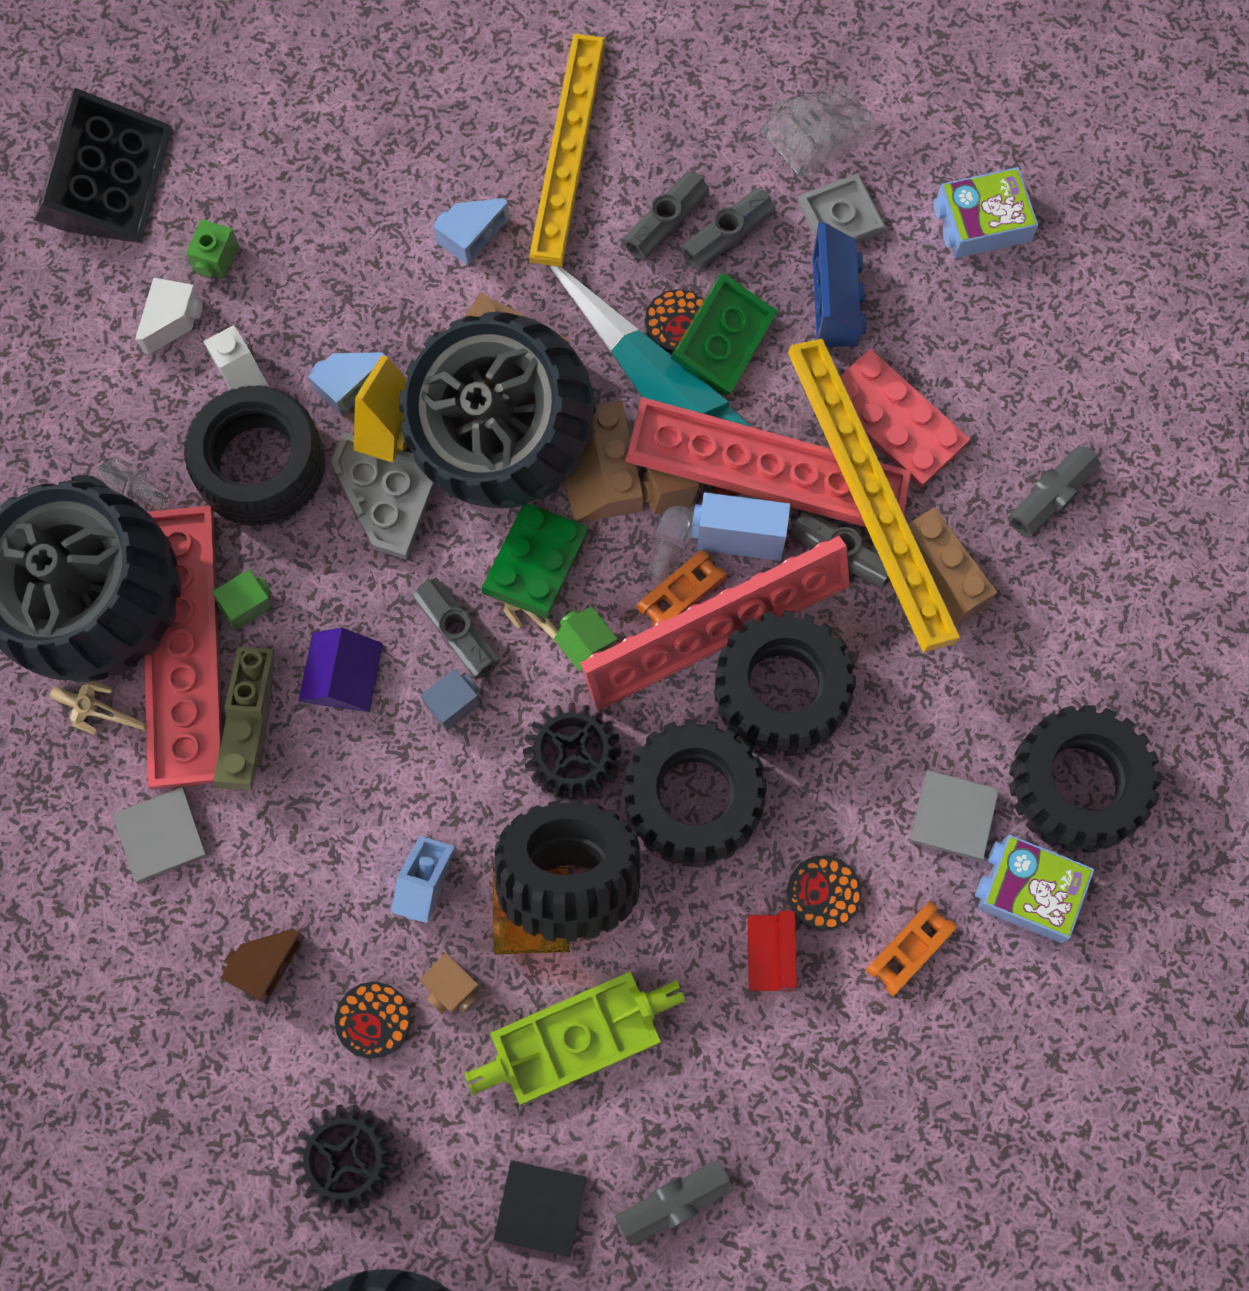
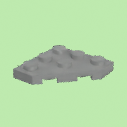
(384, 495)

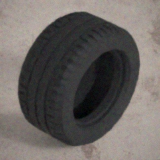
(234, 414)

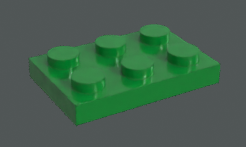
(724, 334)
(535, 560)

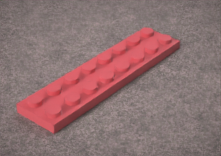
(748, 461)
(708, 625)
(185, 669)

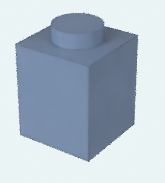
(451, 698)

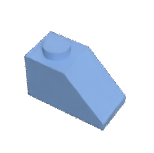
(470, 226)
(341, 378)
(422, 879)

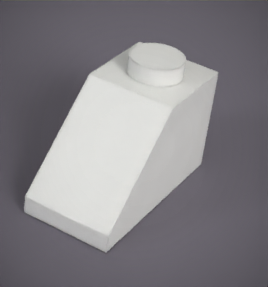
(167, 314)
(234, 359)

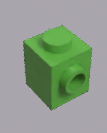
(212, 249)
(242, 598)
(584, 635)

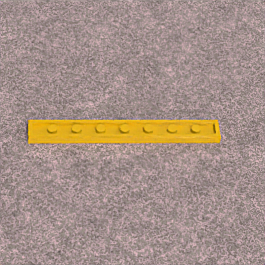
(567, 151)

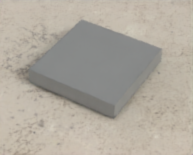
(843, 206)
(954, 815)
(160, 835)

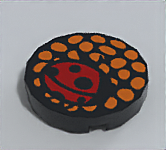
(670, 317)
(823, 893)
(372, 1020)

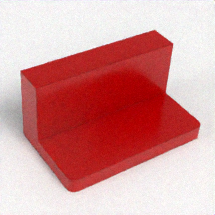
(772, 952)

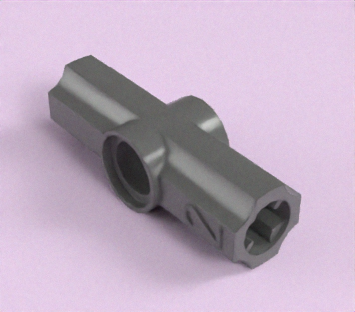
(741, 217)
(654, 228)
(1054, 491)
(863, 558)
(468, 644)
(674, 1203)

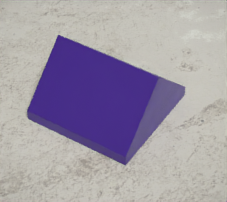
(341, 670)

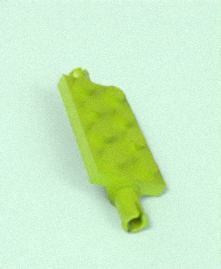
(575, 1038)

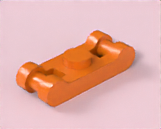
(682, 588)
(911, 948)

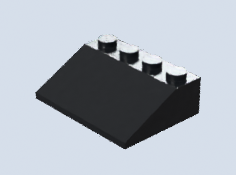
(103, 170)

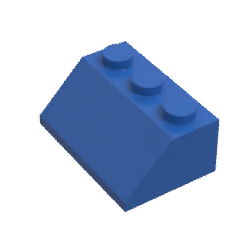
(837, 288)

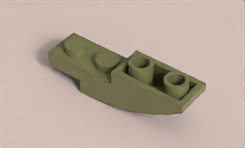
(246, 719)

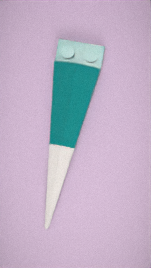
(643, 360)

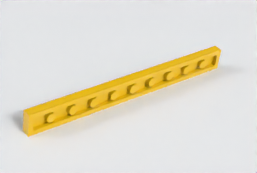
(873, 496)

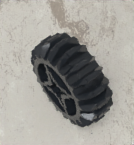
(590, 726)
(335, 1175)

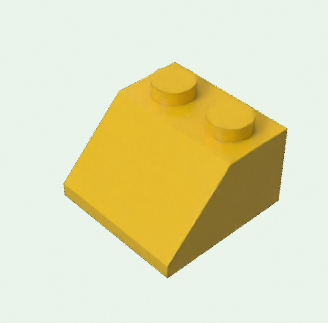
(378, 413)

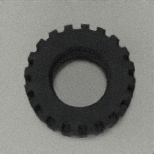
(799, 640)
(704, 745)
(1117, 747)
(567, 904)

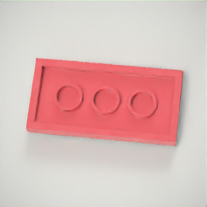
(901, 419)

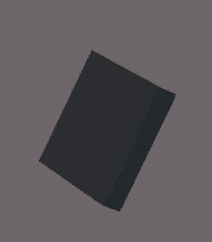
(540, 1208)

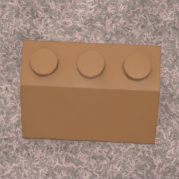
(605, 482)
(952, 568)

